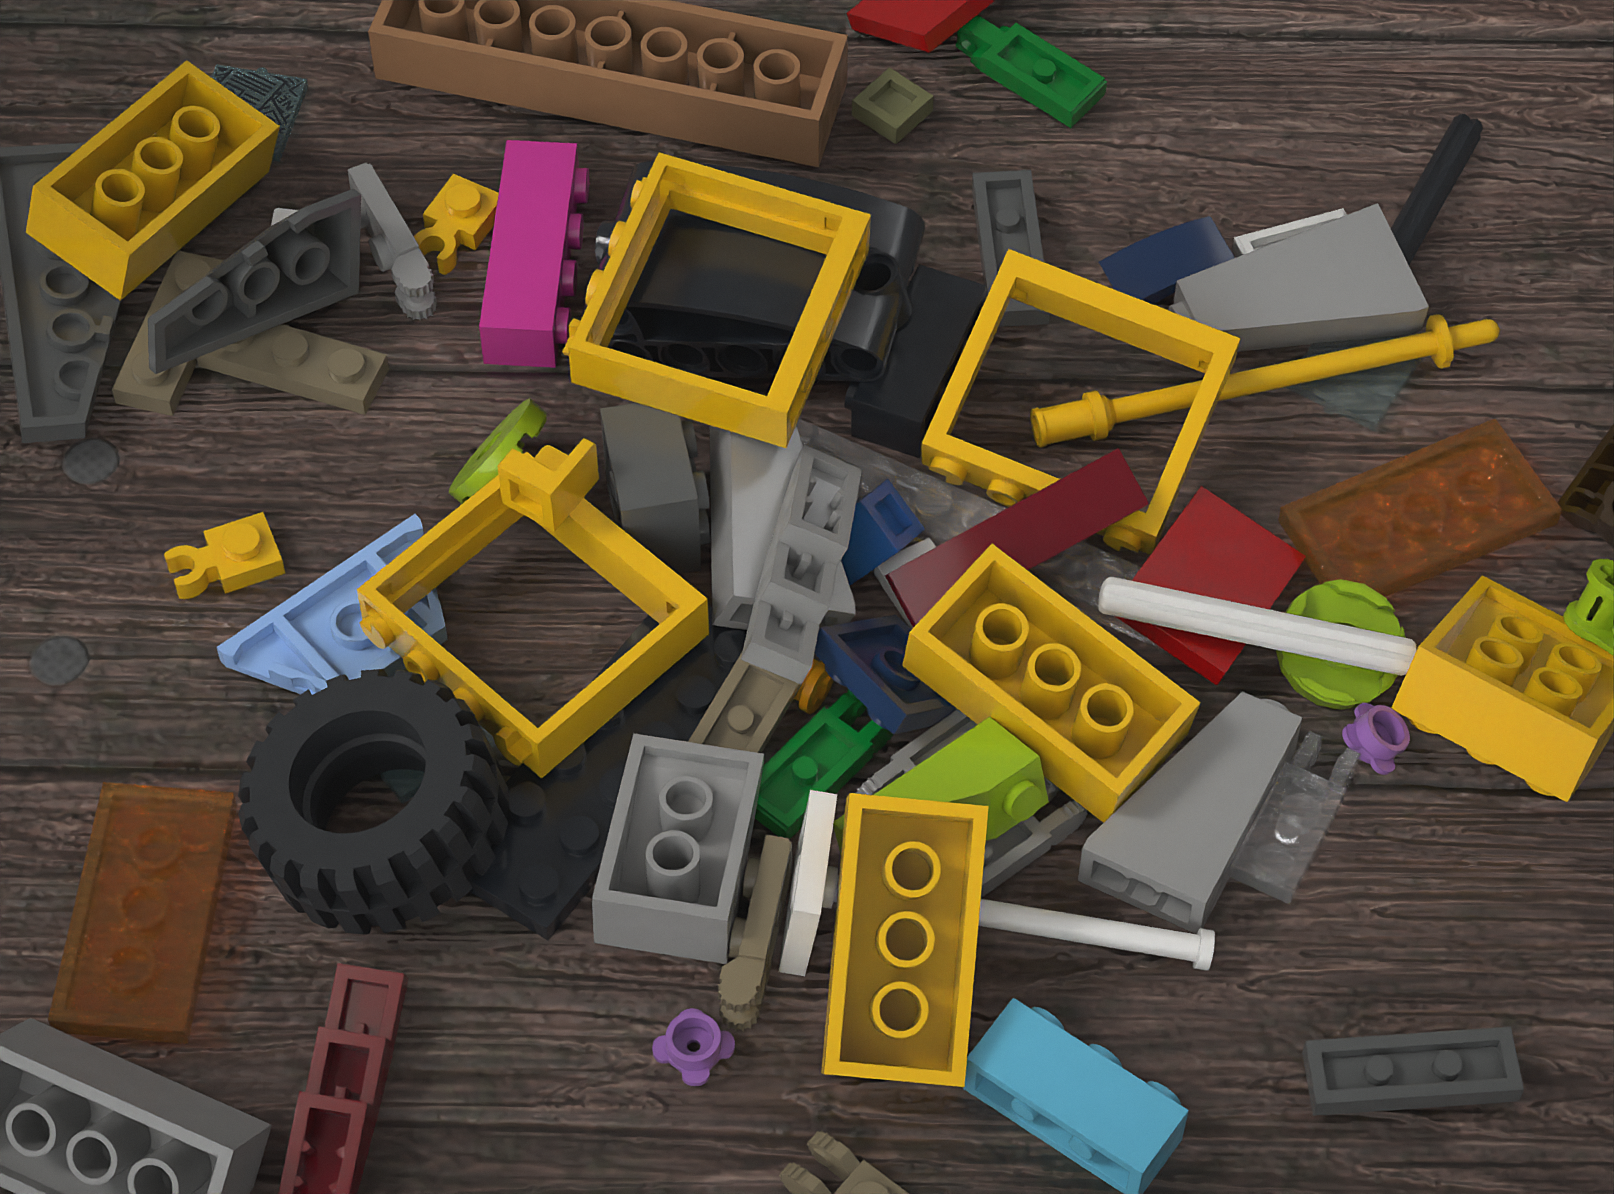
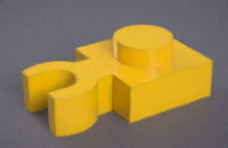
(457, 216)
(234, 554)

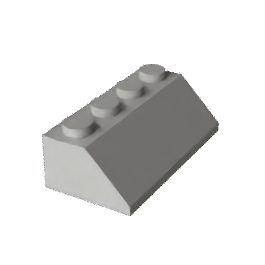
(107, 1126)

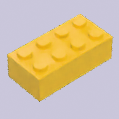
(151, 179)
(1052, 679)
(905, 940)

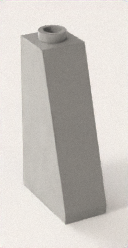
(1310, 288)
(746, 500)
(1184, 826)

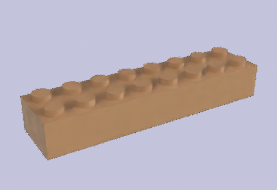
(627, 66)

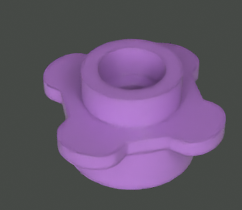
(1377, 735)
(692, 1027)

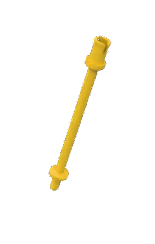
(1098, 414)

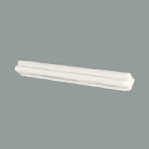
(1256, 626)

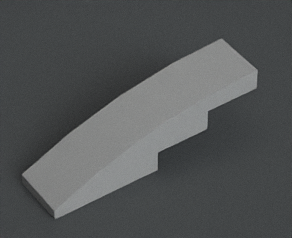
(802, 564)

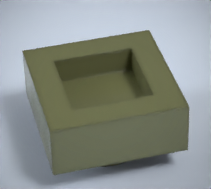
(892, 105)

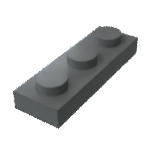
(1006, 221)
(1412, 1071)

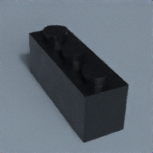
(922, 359)

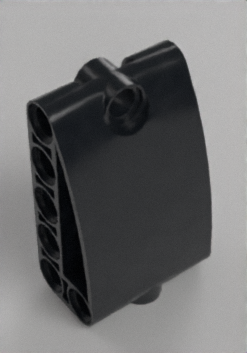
(732, 298)

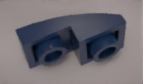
(1156, 262)

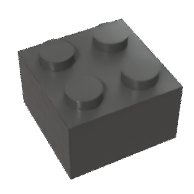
(655, 482)

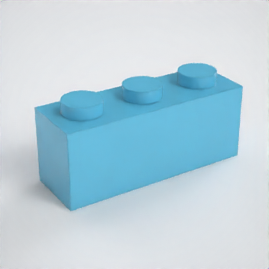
(1075, 1097)

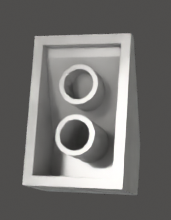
(677, 849)

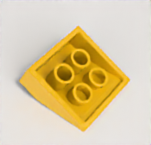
(1513, 689)

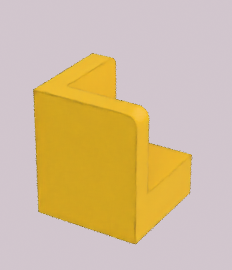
(549, 483)

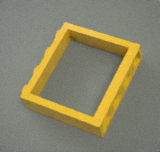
(745, 205)
(1104, 312)
(596, 541)

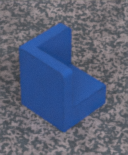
(878, 531)

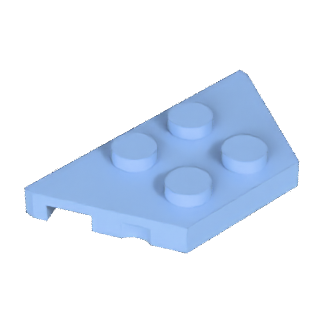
(319, 628)

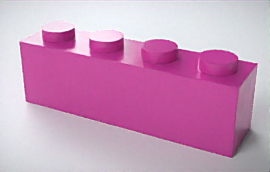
(531, 254)

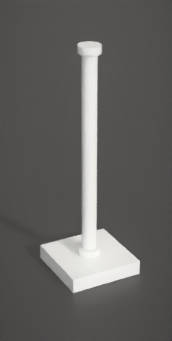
(816, 886)

